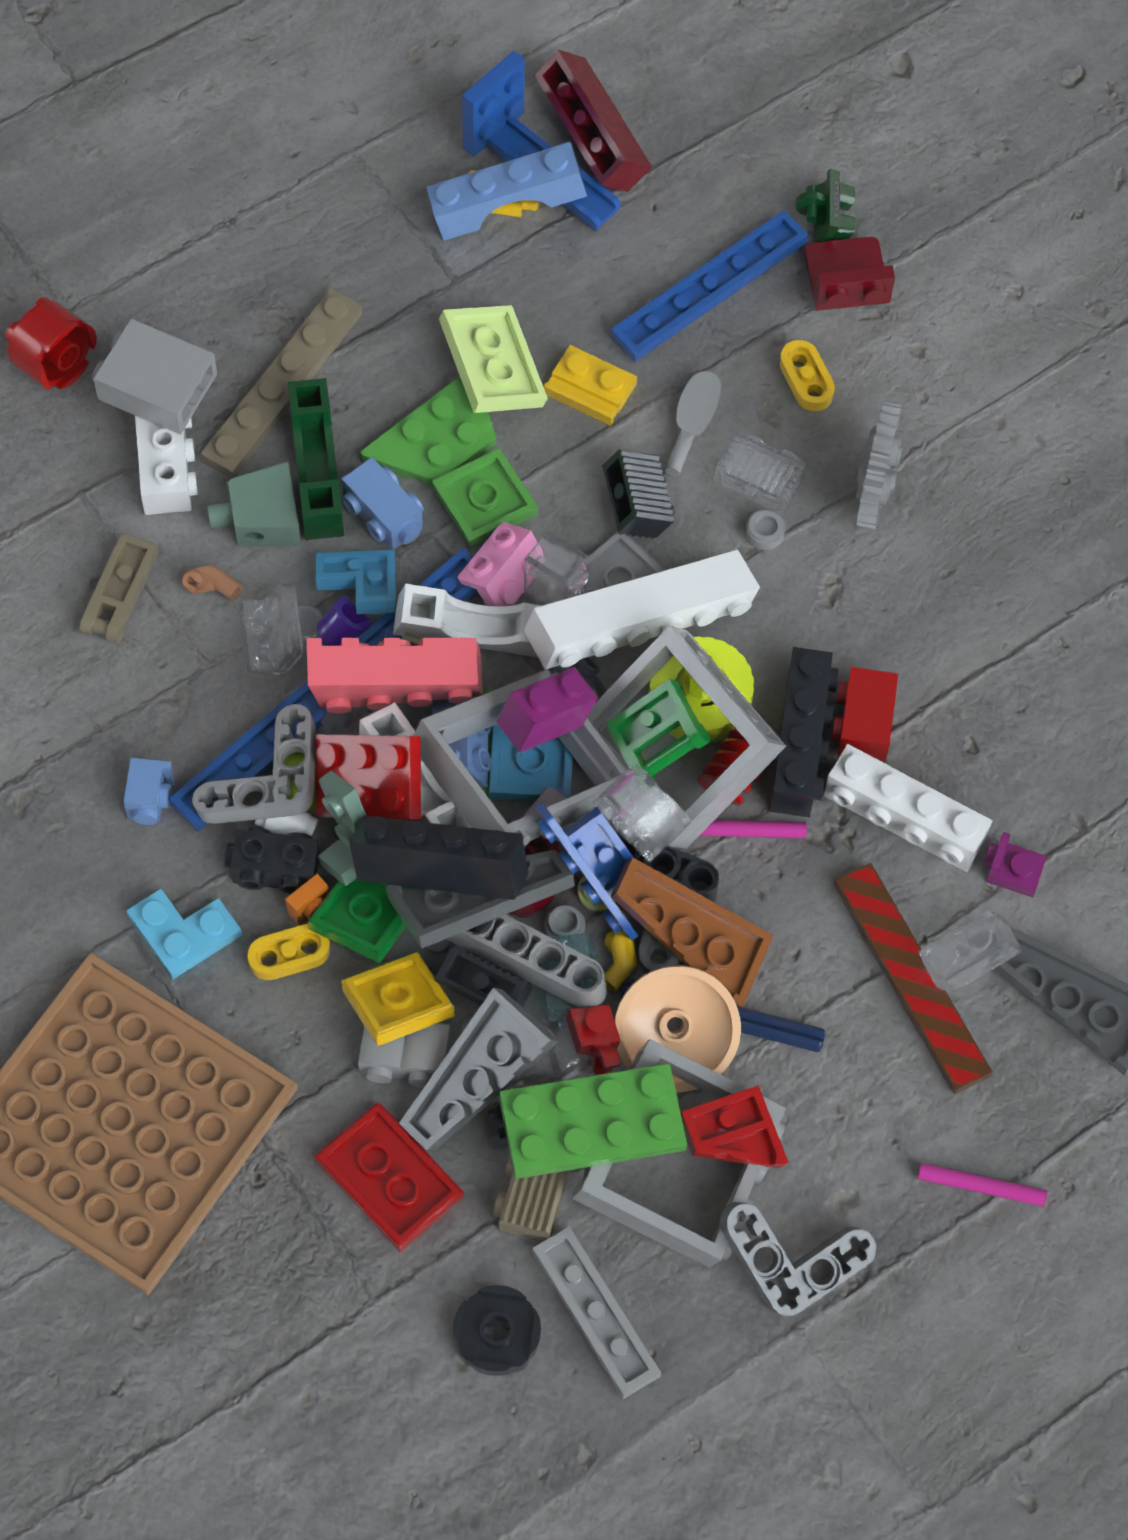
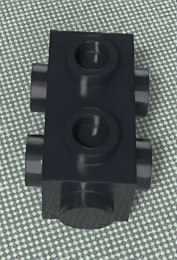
(272, 860)

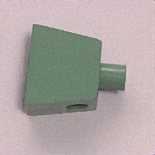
(260, 509)

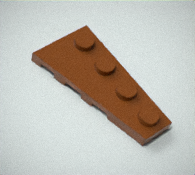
(693, 927)

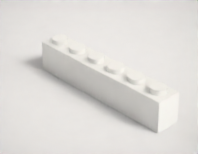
(640, 609)

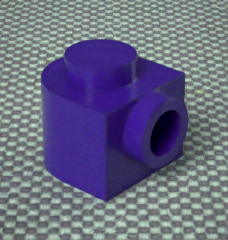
(335, 625)

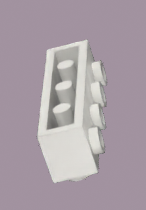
(163, 468)
(907, 808)

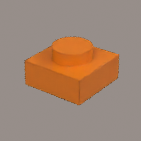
(306, 899)

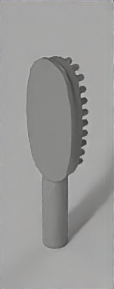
(693, 415)

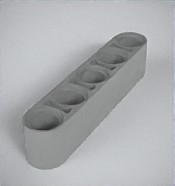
(528, 960)

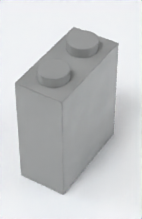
(154, 376)

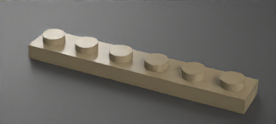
(270, 395)

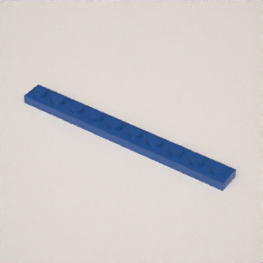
(254, 751)

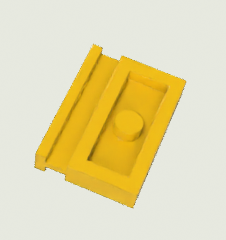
(590, 385)

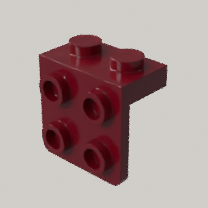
(848, 273)

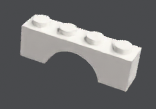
(436, 614)
(435, 803)

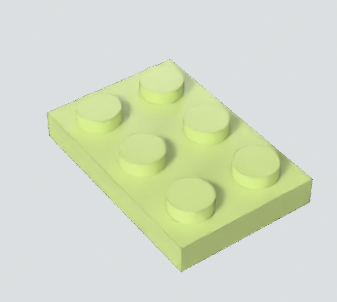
(493, 359)

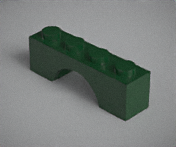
(316, 459)

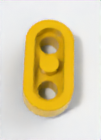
(808, 378)
(287, 949)

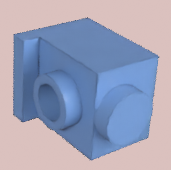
(148, 790)

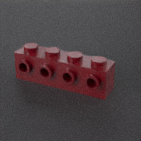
(593, 121)

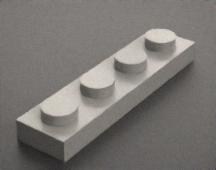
(596, 1312)

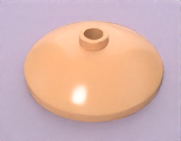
(707, 1012)

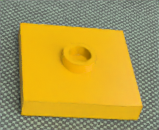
(397, 998)

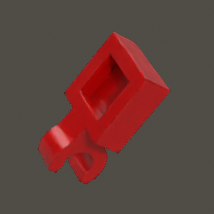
(595, 1033)

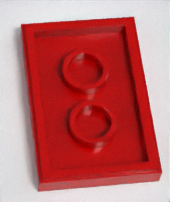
(389, 1176)

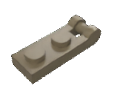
(119, 587)

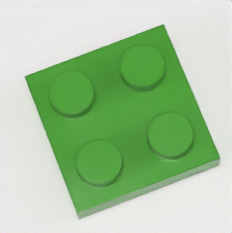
(484, 496)

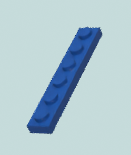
(709, 286)

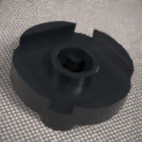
(479, 1349)

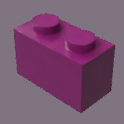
(546, 709)

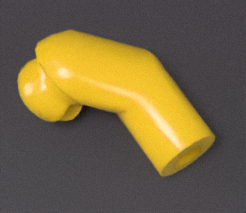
(623, 959)

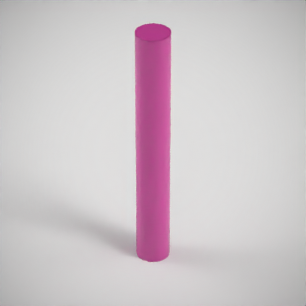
(767, 829)
(982, 1184)

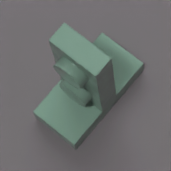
(345, 806)

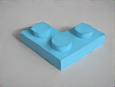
(181, 942)

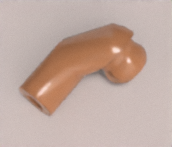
(210, 579)

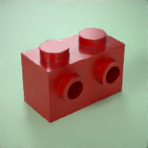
(866, 712)

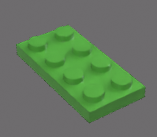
(592, 1121)

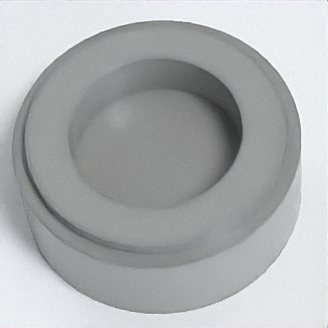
(765, 529)

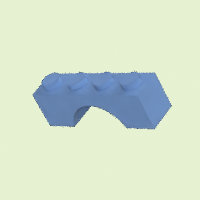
(543, 176)

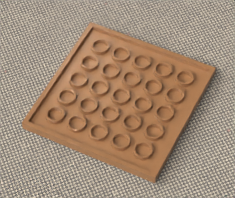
(127, 1121)

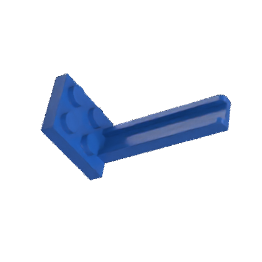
(491, 120)

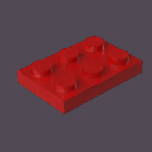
(380, 769)

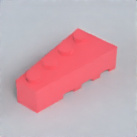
(393, 672)

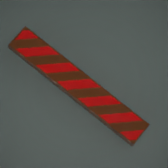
(901, 962)

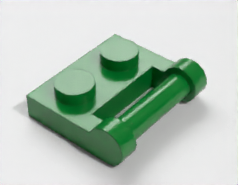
(653, 719)

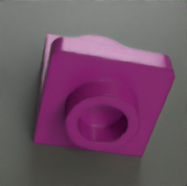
(1014, 866)

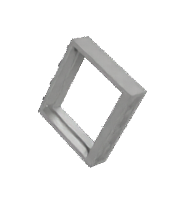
(481, 713)
(762, 739)
(595, 1196)

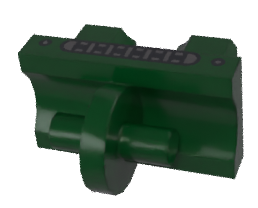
(822, 207)

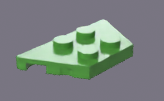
(434, 437)

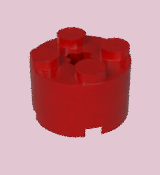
(50, 344)

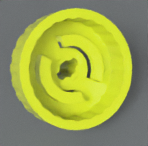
(733, 666)

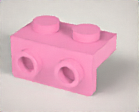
(499, 565)

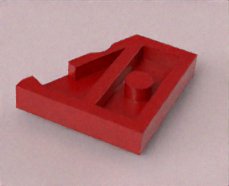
(735, 1130)

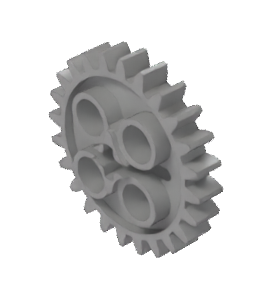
(876, 478)

